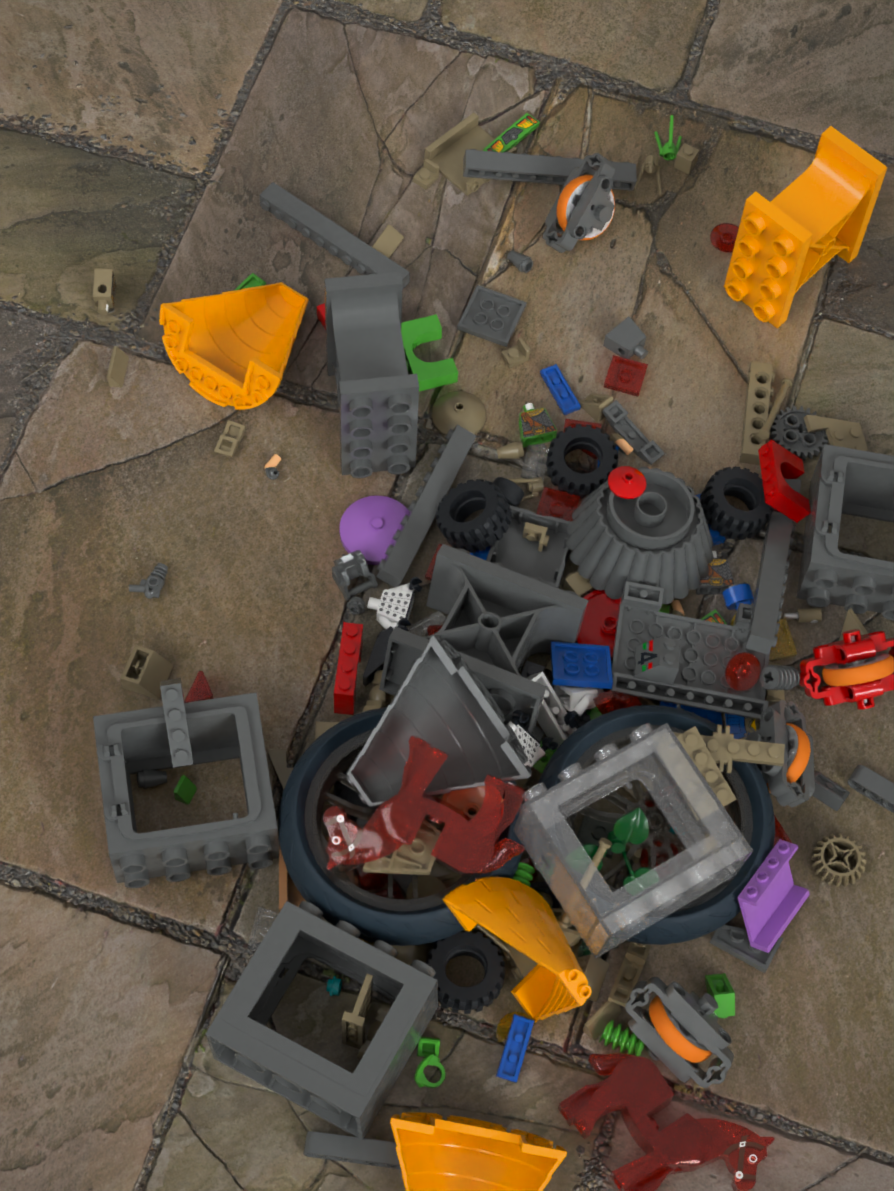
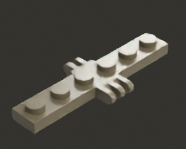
(727, 749)

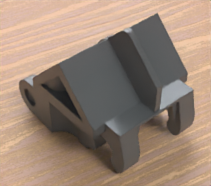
(350, 567)

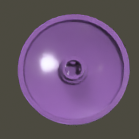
(371, 525)

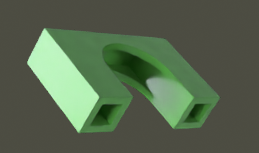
(429, 373)

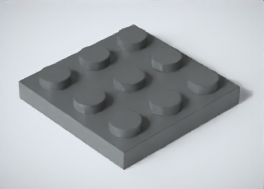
(491, 316)

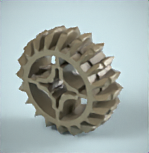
(844, 874)

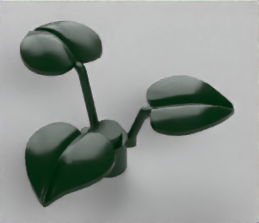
(628, 828)

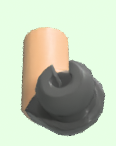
(270, 467)

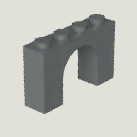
(176, 722)

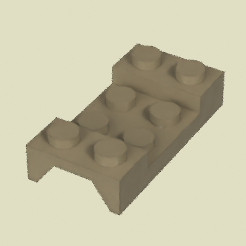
(700, 755)

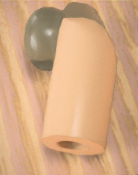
(621, 443)
(677, 608)

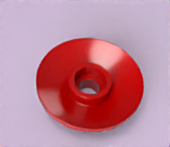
(627, 488)

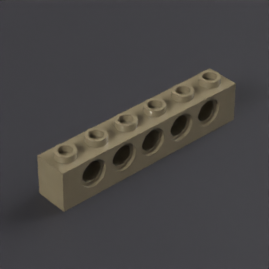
(757, 373)

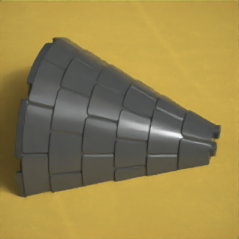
(451, 713)

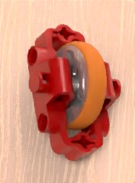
(851, 669)

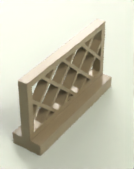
(354, 1023)

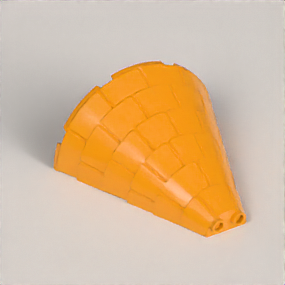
(234, 341)
(529, 925)
(471, 1155)

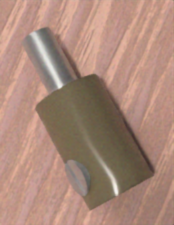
(805, 615)

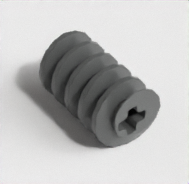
(779, 677)

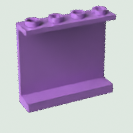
(771, 898)

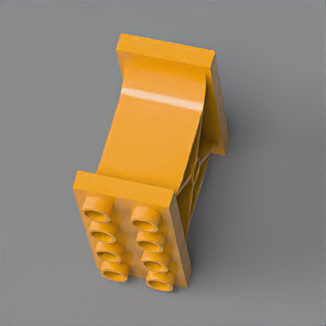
(803, 227)

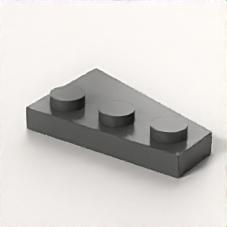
(736, 942)

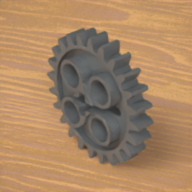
(798, 433)

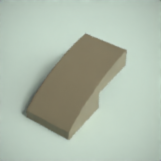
(230, 439)

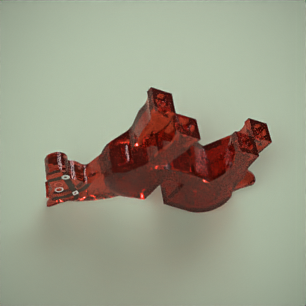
(464, 842)
(683, 1146)

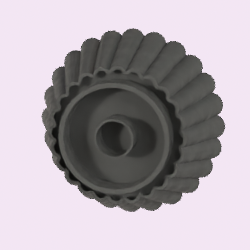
(642, 540)

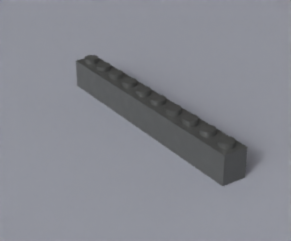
(536, 168)
(327, 233)
(425, 507)
(770, 582)

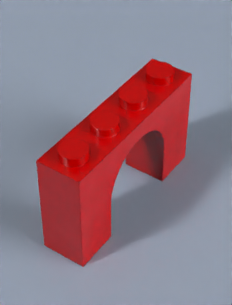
(777, 466)
(347, 667)

